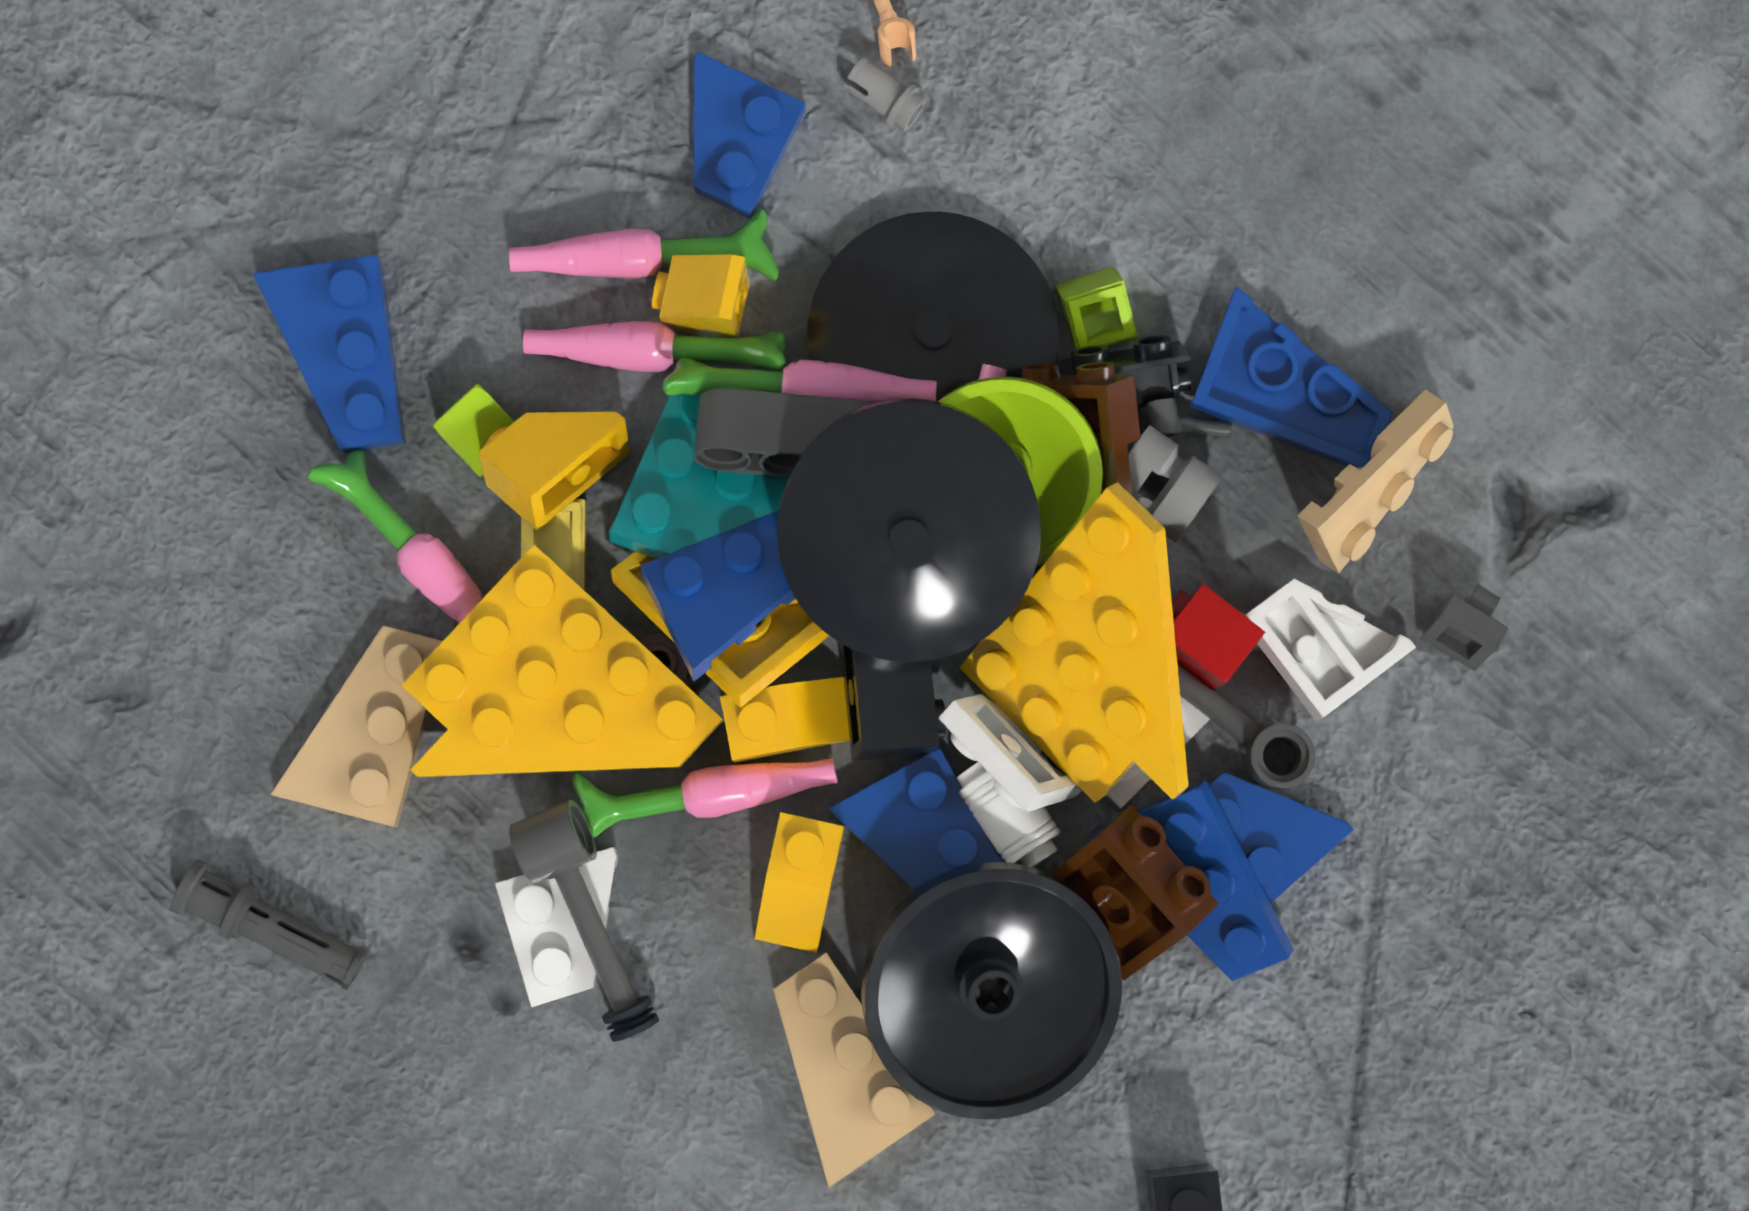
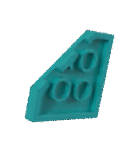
(680, 501)

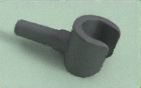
(1164, 417)

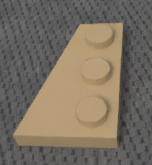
(1364, 495)
(367, 737)
(845, 1086)

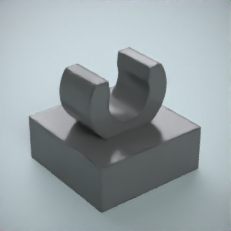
(1466, 628)

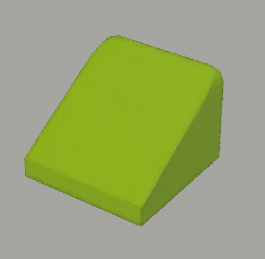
(1097, 309)
(470, 425)

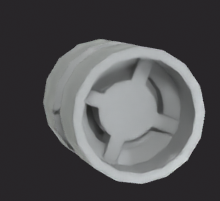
(1183, 494)

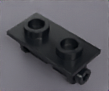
(1150, 362)

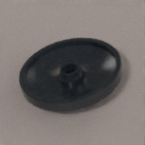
(933, 302)
(909, 530)
(991, 990)

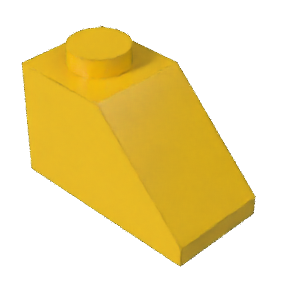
(703, 294)
(551, 459)
(787, 719)
(798, 882)

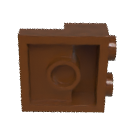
(1107, 405)
(1138, 888)

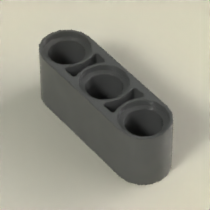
(761, 429)

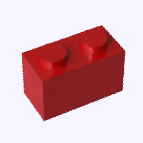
(1211, 635)

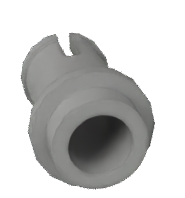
(885, 94)

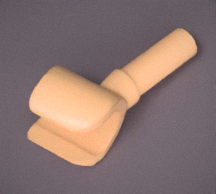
(893, 32)

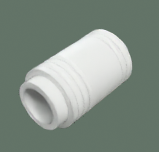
(1012, 831)

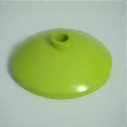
(1050, 442)

